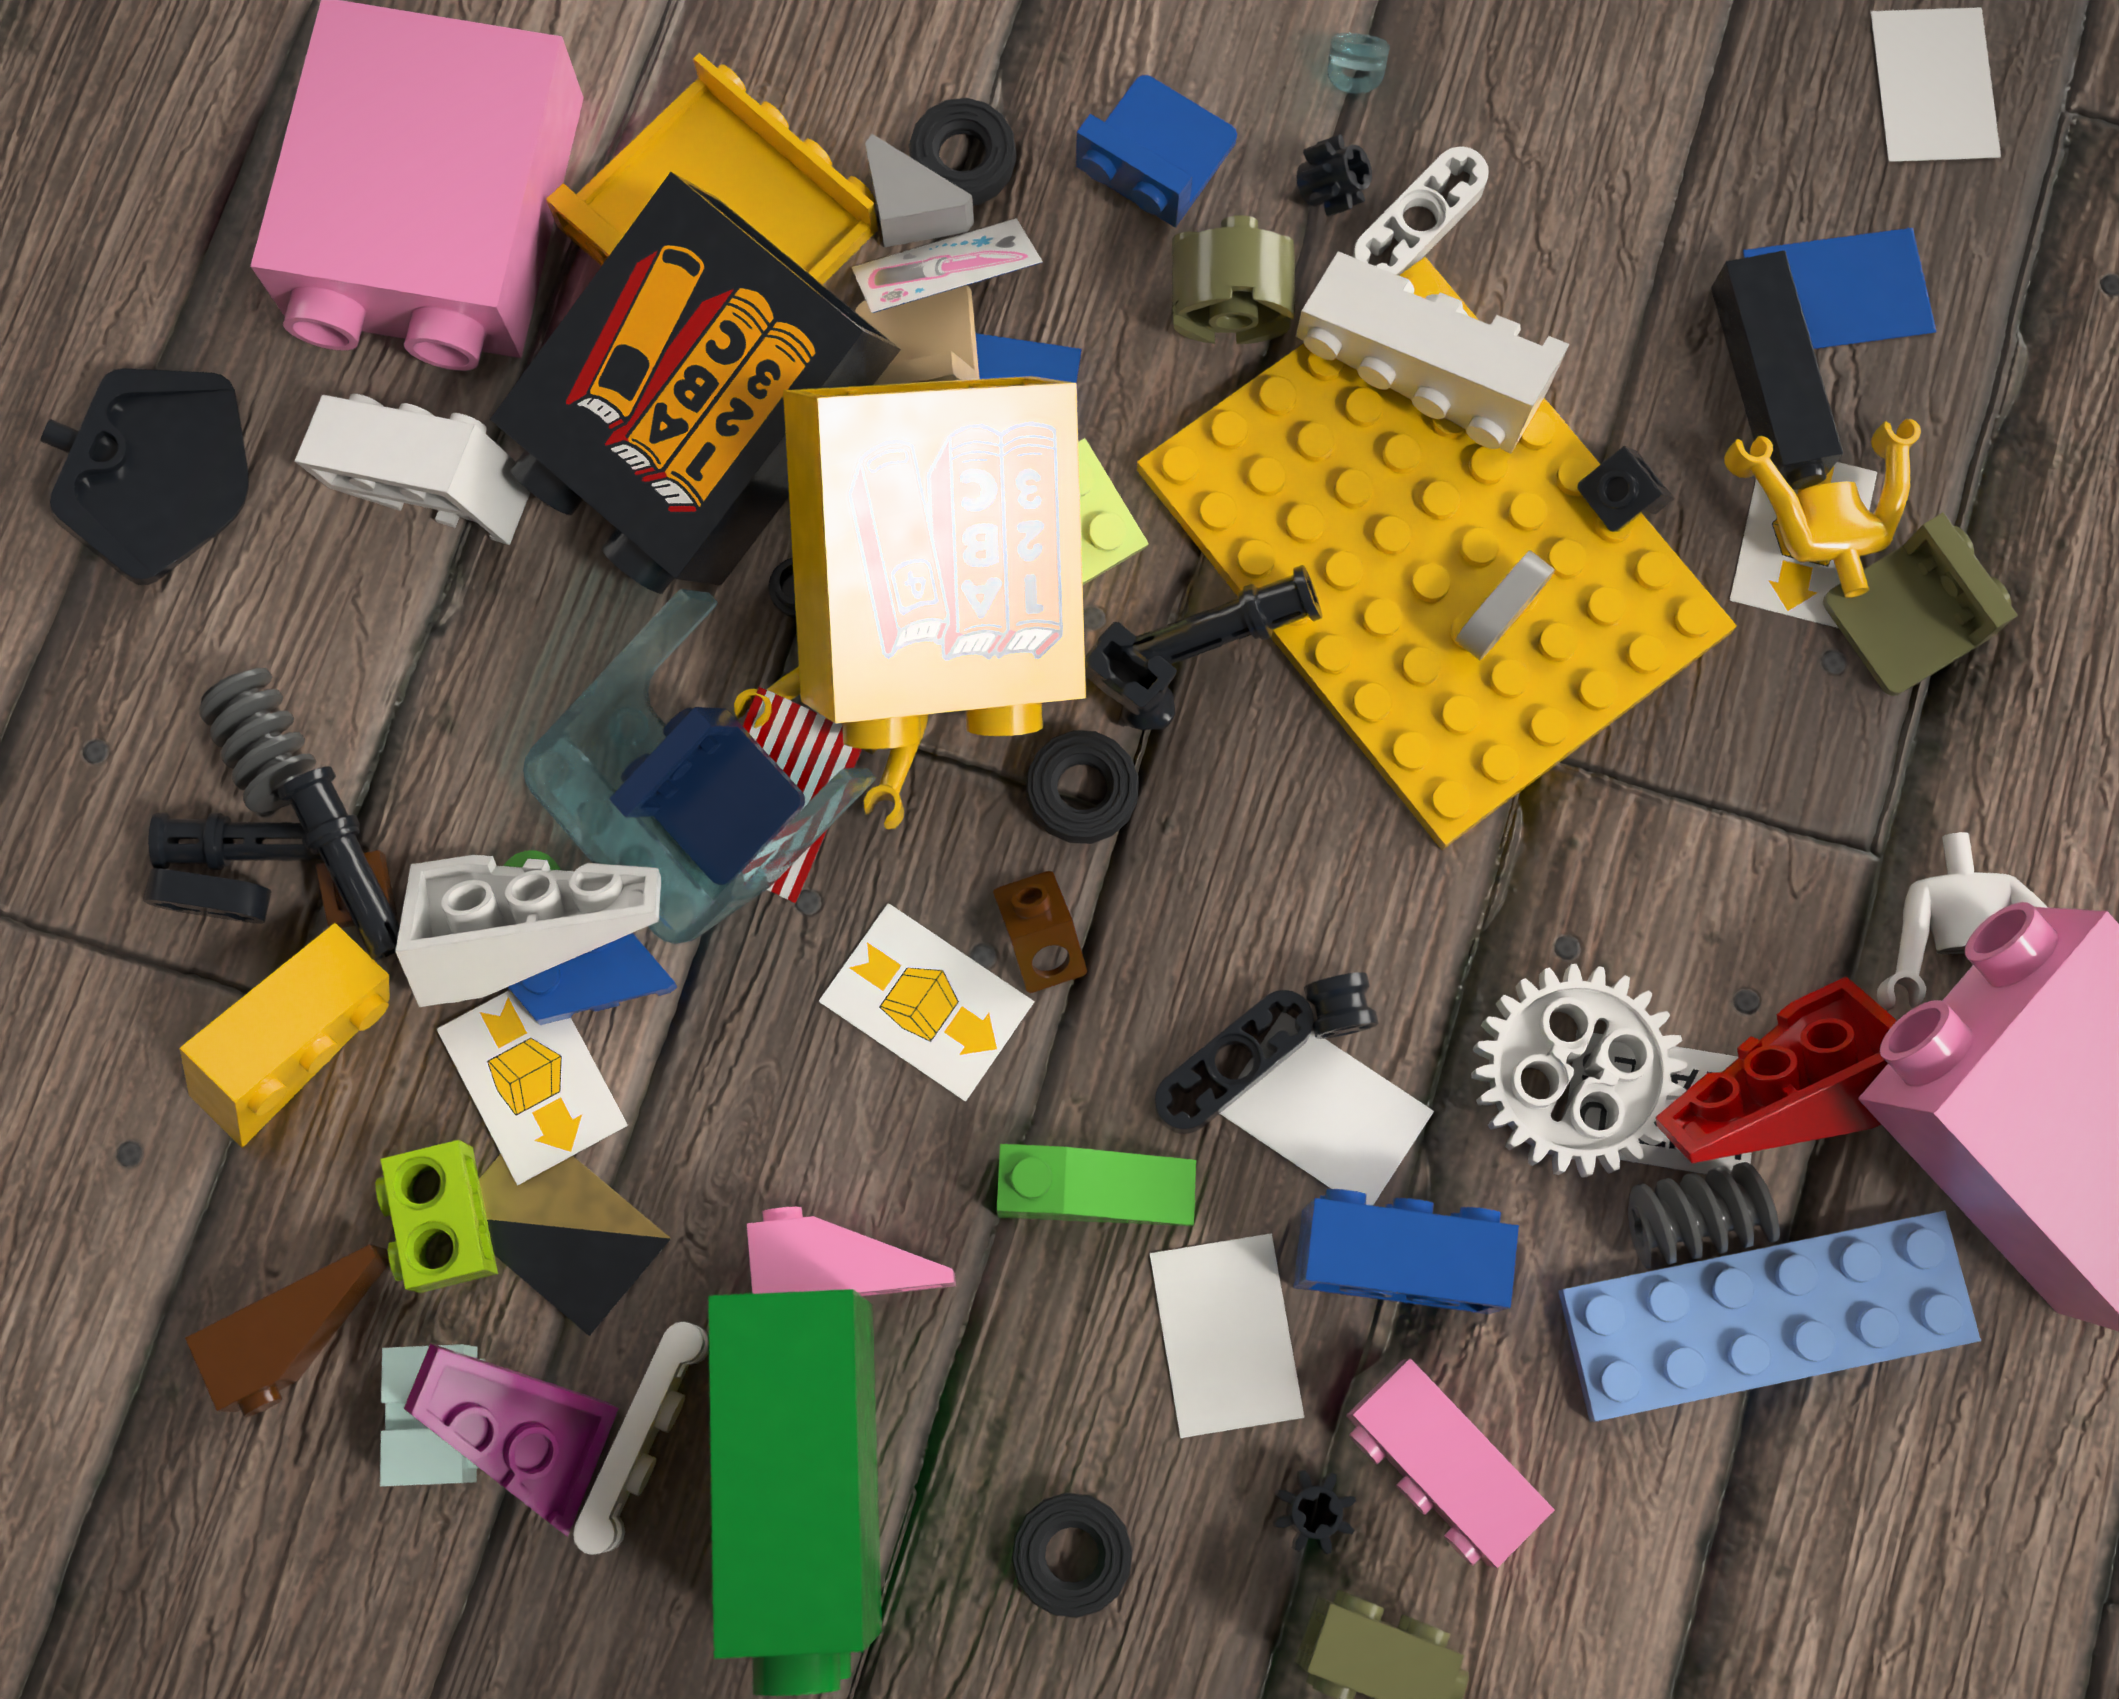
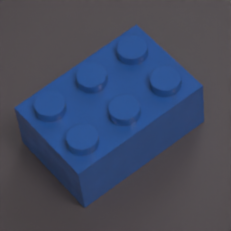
(1406, 1253)

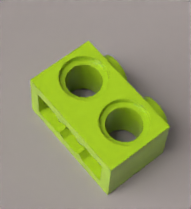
(454, 1210)

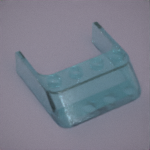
(613, 724)

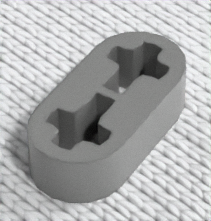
(1505, 605)

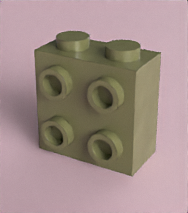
(1355, 1651)

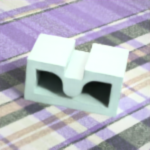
(408, 1448)

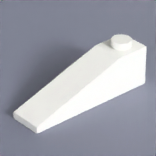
(491, 926)

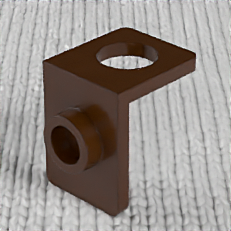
(1038, 919)

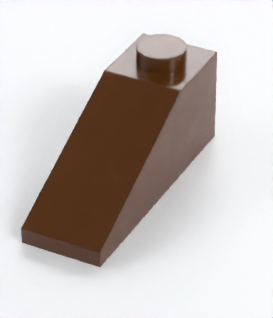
(279, 1336)

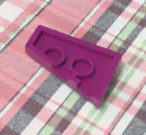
(514, 1428)

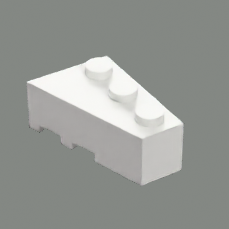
(414, 460)

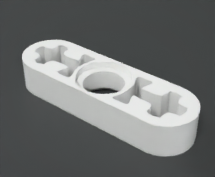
(1425, 193)

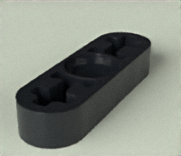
(1261, 1019)

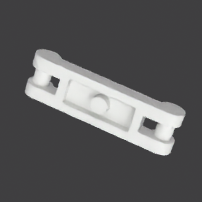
(628, 1462)

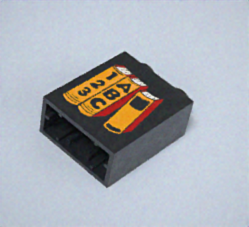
(672, 383)

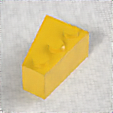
(283, 1033)

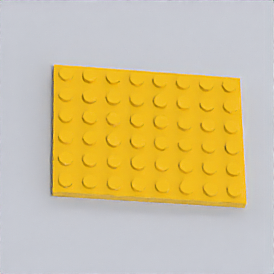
(1403, 545)

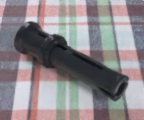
(1253, 613)
(333, 836)
(217, 841)

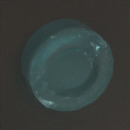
(1357, 53)

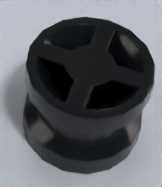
(1341, 1005)

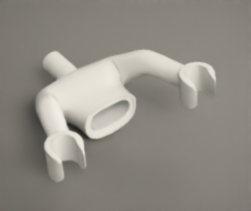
(1952, 909)

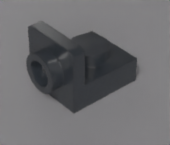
(1624, 489)

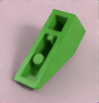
(1094, 1186)

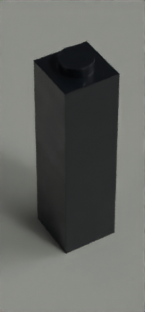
(1777, 366)

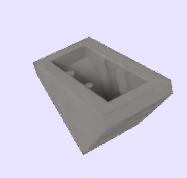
(912, 199)

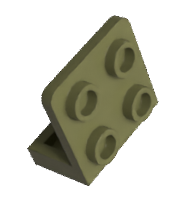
(1921, 607)

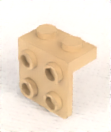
(933, 338)

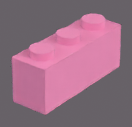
(1447, 1465)

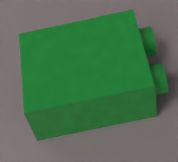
(794, 1485)

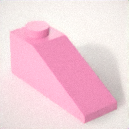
(816, 1255)

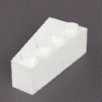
(1430, 350)

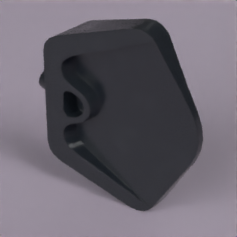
(151, 469)

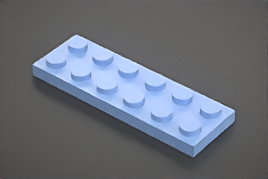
(1768, 1316)

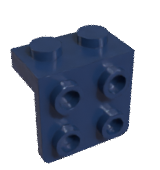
(711, 791)

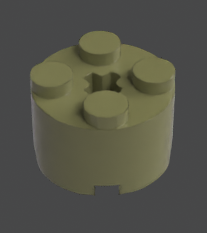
(1233, 282)

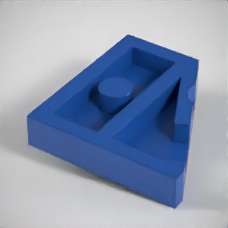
(594, 981)

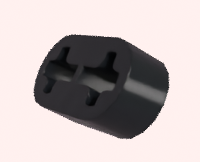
(207, 896)

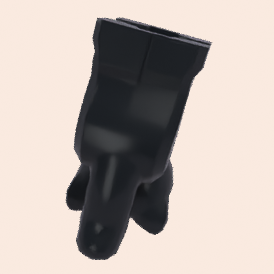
(1132, 679)

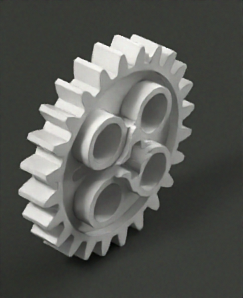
(1528, 1042)

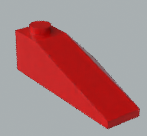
(1790, 1083)

